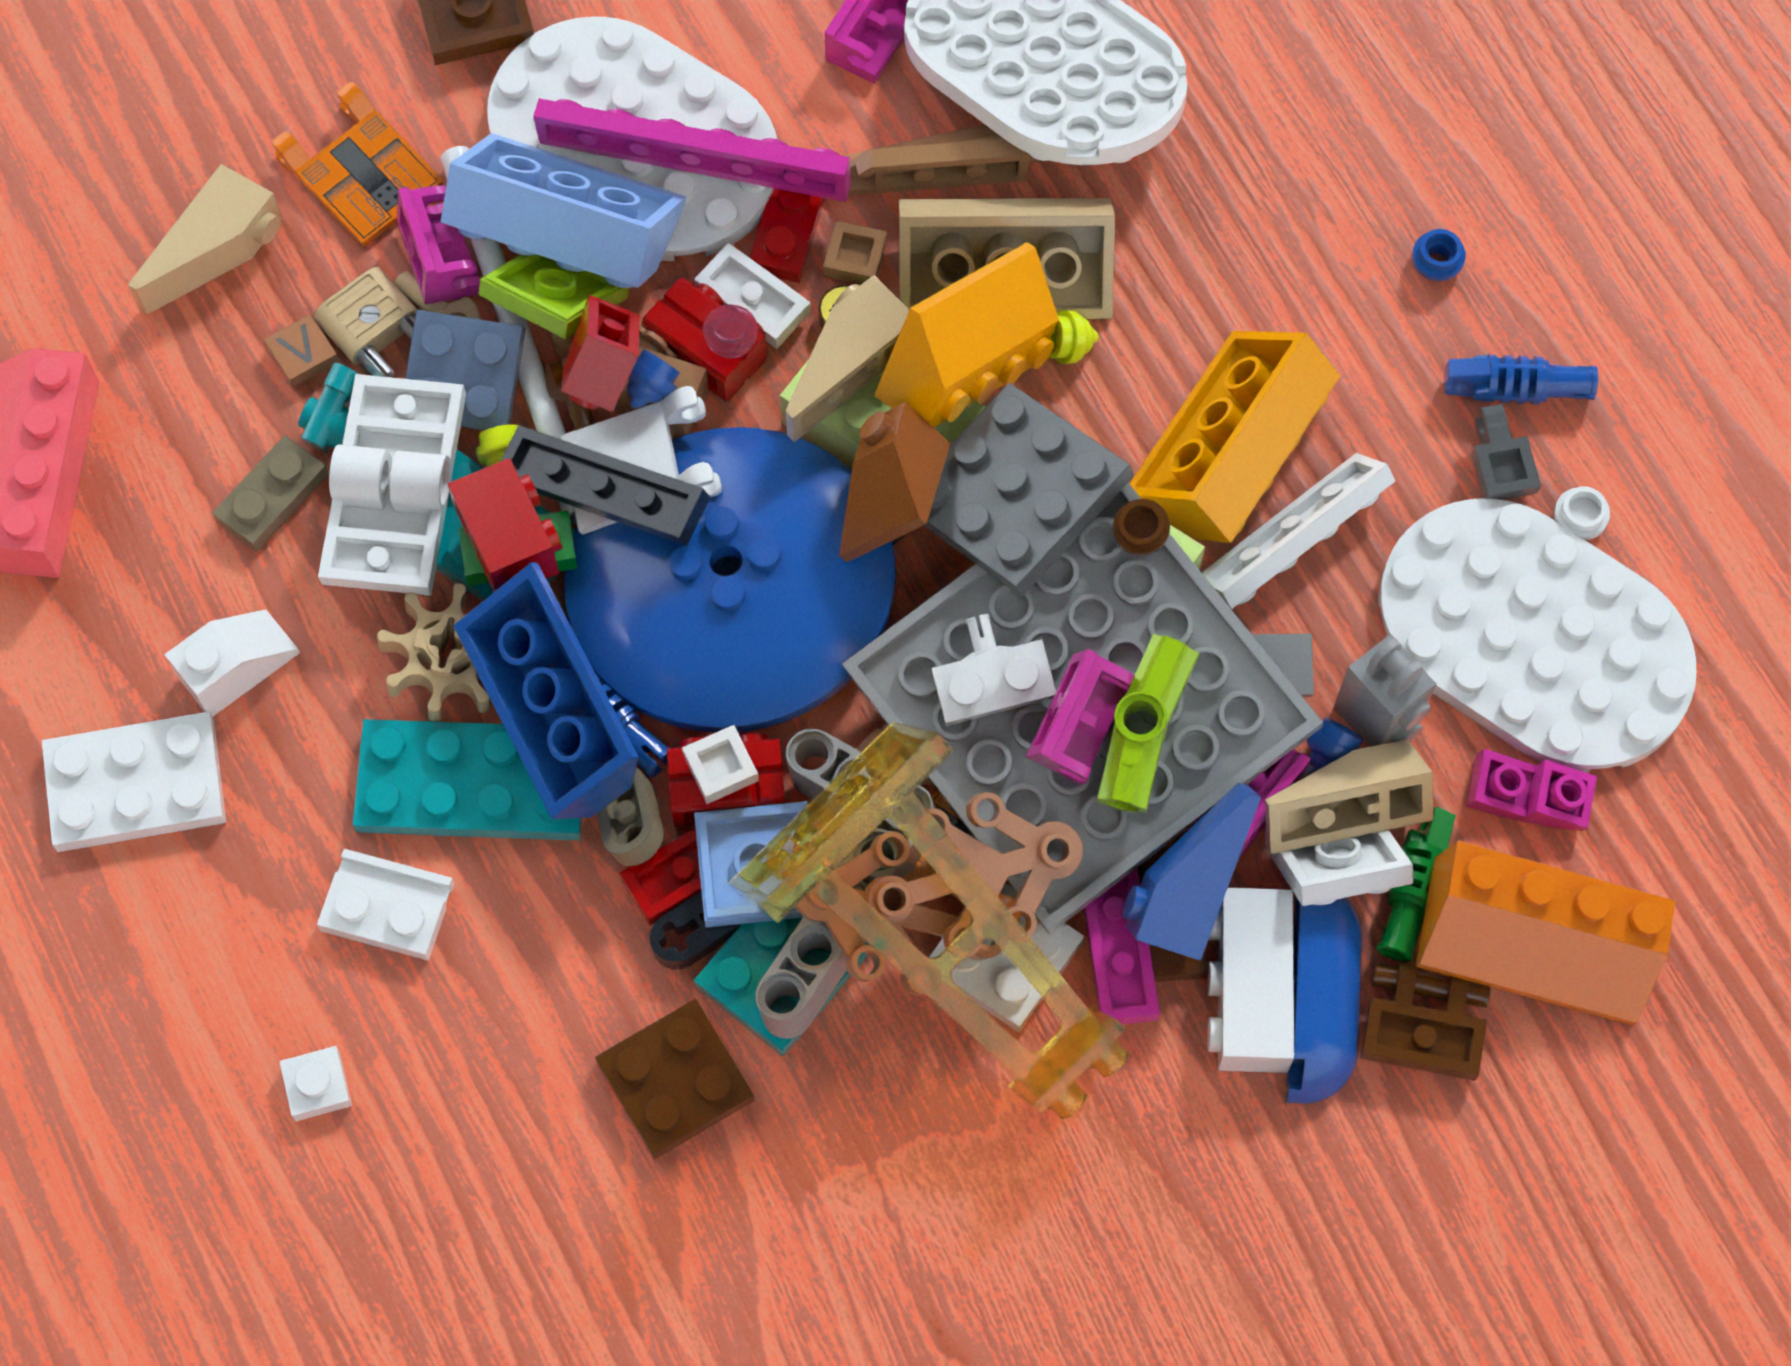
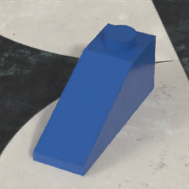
(1189, 881)

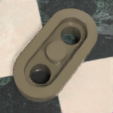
(633, 823)

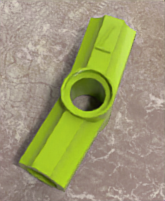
(1133, 756)

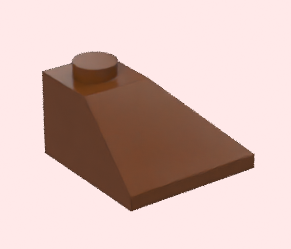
(891, 479)

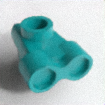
(327, 417)

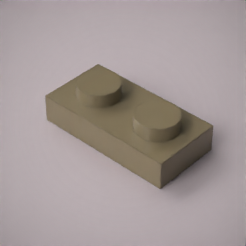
(270, 493)

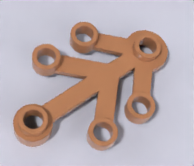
(990, 865)
(919, 919)

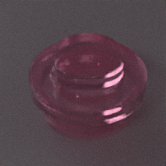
(730, 331)

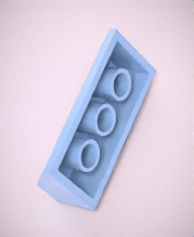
(561, 210)

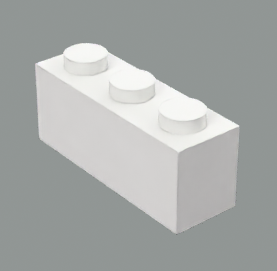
(1253, 981)

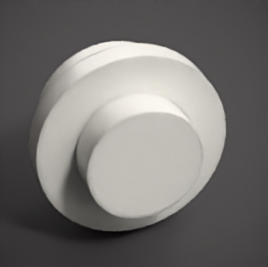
(1582, 512)

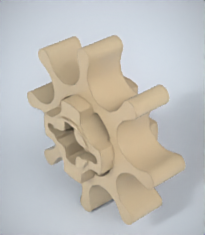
(423, 651)

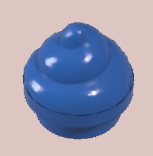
(647, 378)
(1331, 743)

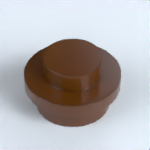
(1141, 527)

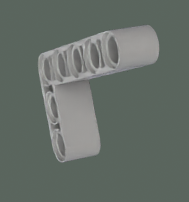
(788, 973)

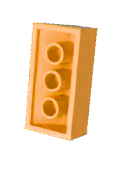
(972, 338)
(1235, 431)

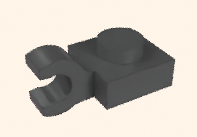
(1501, 463)

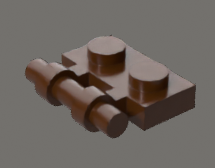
(1423, 1036)

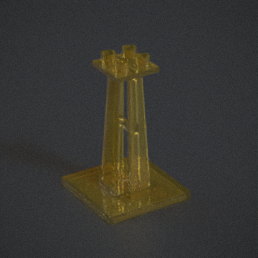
(837, 821)

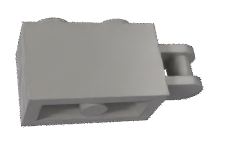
(1385, 694)

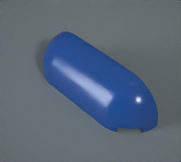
(1325, 999)

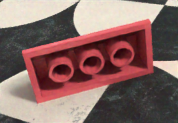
(43, 443)

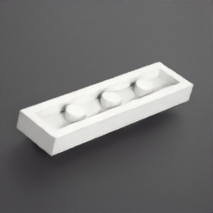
(1298, 528)

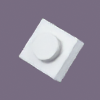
(720, 764)
(315, 1083)

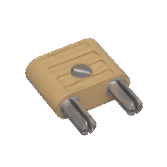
(367, 319)

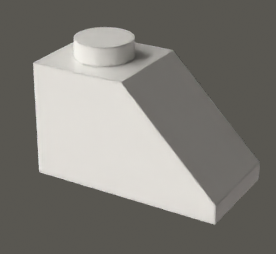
(230, 658)

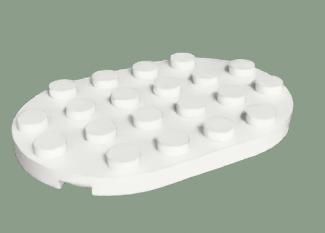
(632, 69)
(1053, 74)
(1539, 634)

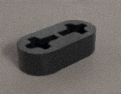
(699, 943)

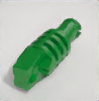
(1410, 900)

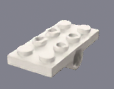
(391, 484)

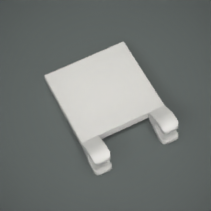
(646, 441)

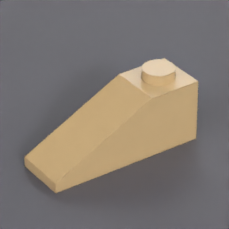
(211, 237)
(847, 353)
(1352, 797)

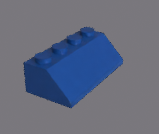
(548, 697)

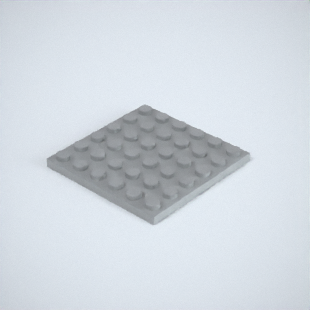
(1225, 730)

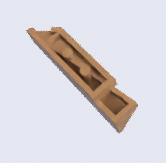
(939, 161)

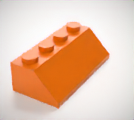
(1544, 932)

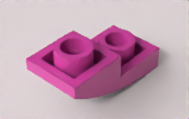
(1531, 793)

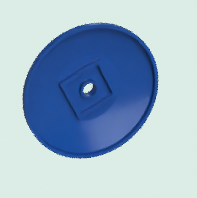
(742, 644)

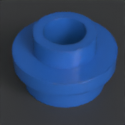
(1440, 242)

